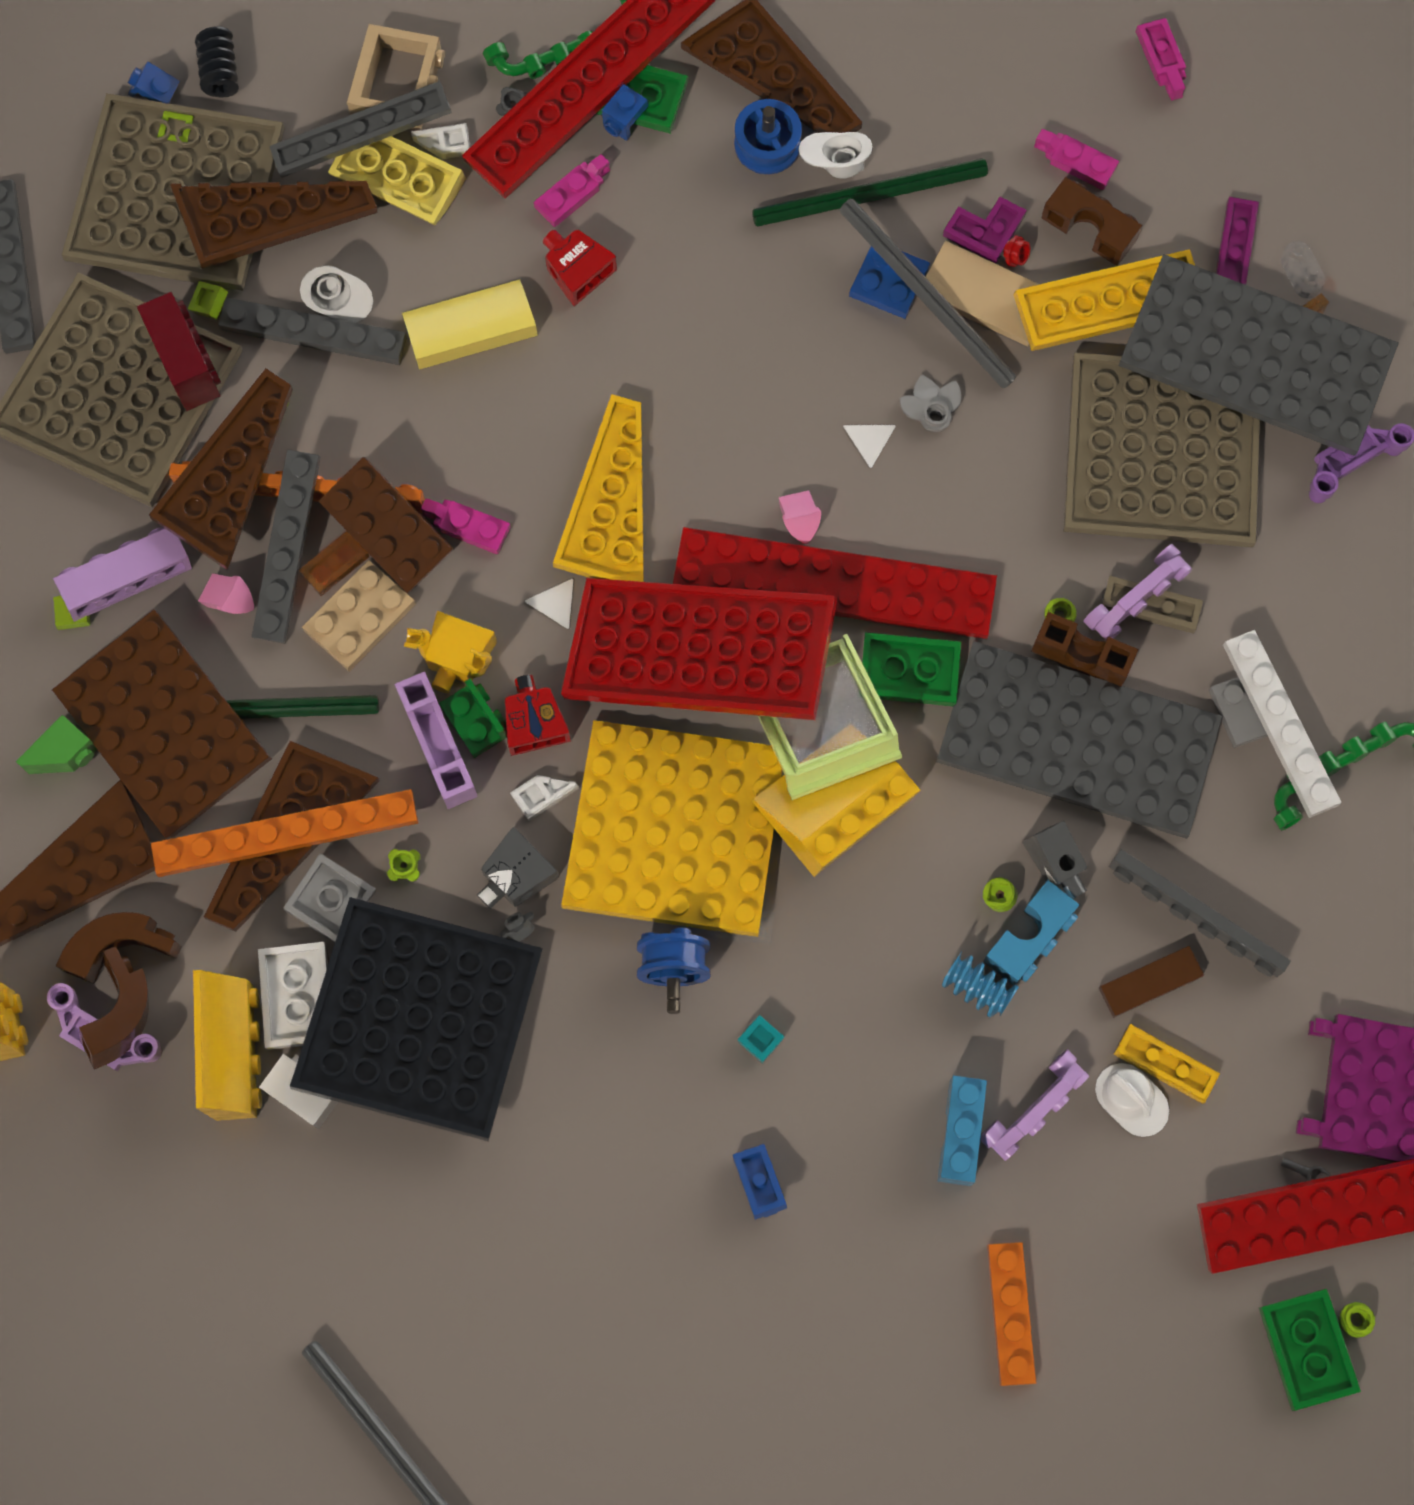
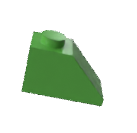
(58, 750)

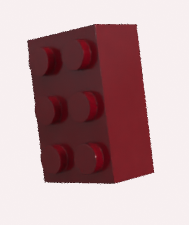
(180, 350)

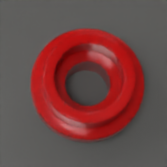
(1016, 251)

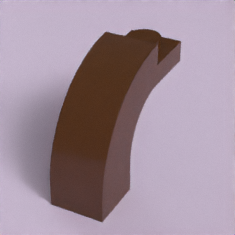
(84, 951)
(113, 1034)

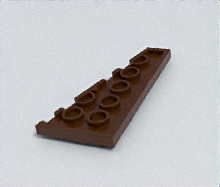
(260, 215)
(299, 784)
(84, 863)

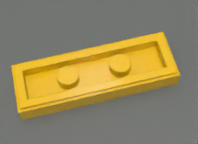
(1166, 1063)

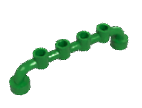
(533, 64)
(1354, 751)

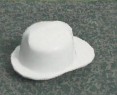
(838, 153)
(336, 294)
(1132, 1099)

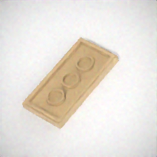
(980, 290)

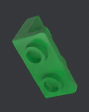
(474, 719)

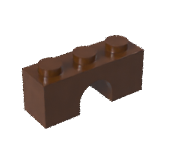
(1075, 204)
(1066, 645)

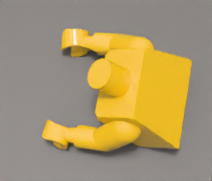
(453, 649)

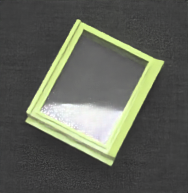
(848, 733)

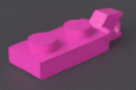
(1163, 56)
(1077, 158)
(572, 191)
(467, 524)

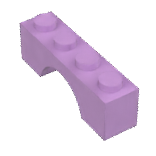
(436, 740)

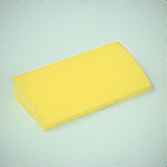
(402, 177)
(470, 324)

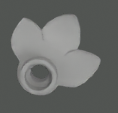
(931, 400)

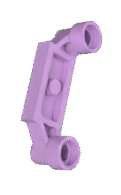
(1170, 566)
(72, 1017)
(1069, 1076)

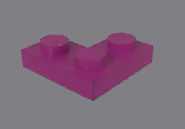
(989, 235)

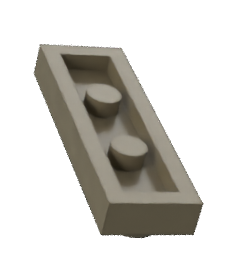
(1167, 610)

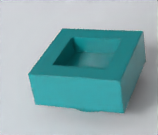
(760, 1039)

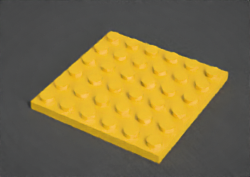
(672, 829)

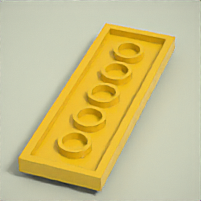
(1087, 302)

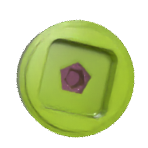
(1000, 894)

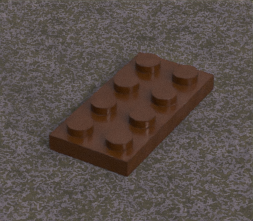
(386, 525)

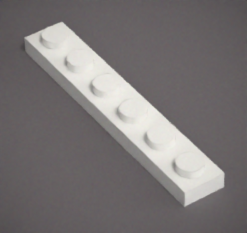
(1281, 723)

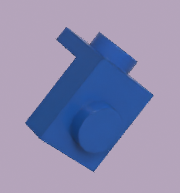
(152, 83)
(623, 111)

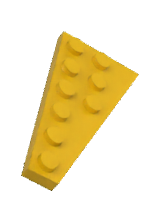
(607, 515)

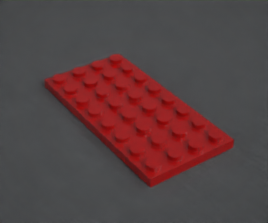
(700, 648)

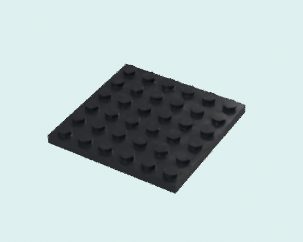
(417, 1019)

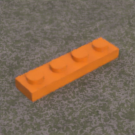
(1011, 1314)

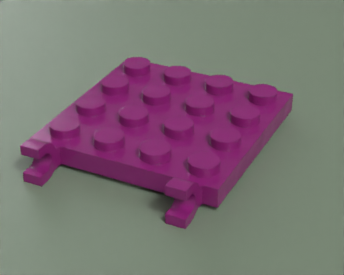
(1367, 1089)

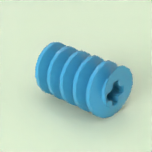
(979, 985)

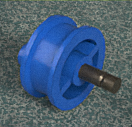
(767, 136)
(673, 962)

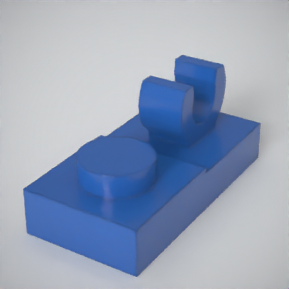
(759, 1181)

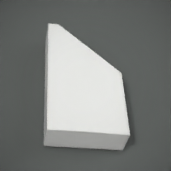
(444, 141)
(541, 794)

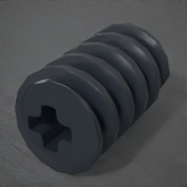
(216, 62)

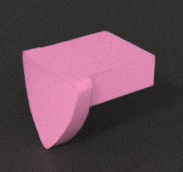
(800, 515)
(227, 594)

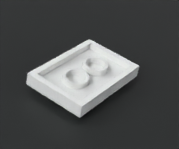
(289, 991)

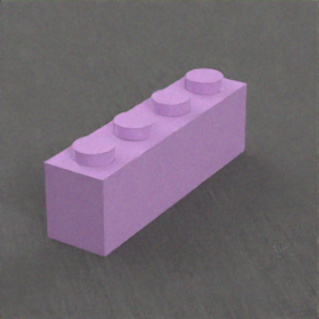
(122, 573)

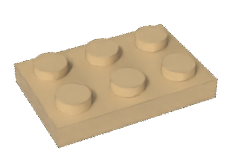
(358, 615)

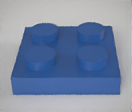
(882, 287)

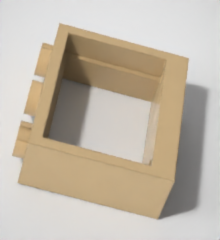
(383, 37)

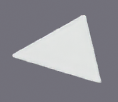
(869, 439)
(555, 602)

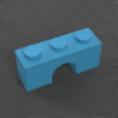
(1051, 912)
(962, 1131)

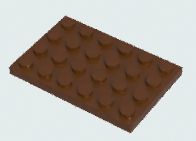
(161, 724)

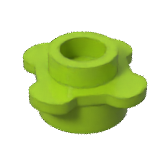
(398, 857)

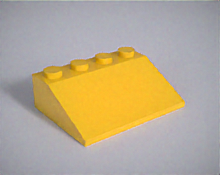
(838, 816)
(226, 1046)

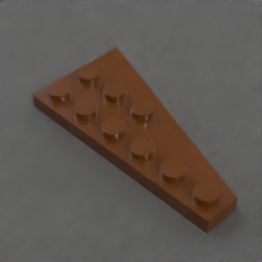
(763, 59)
(219, 485)

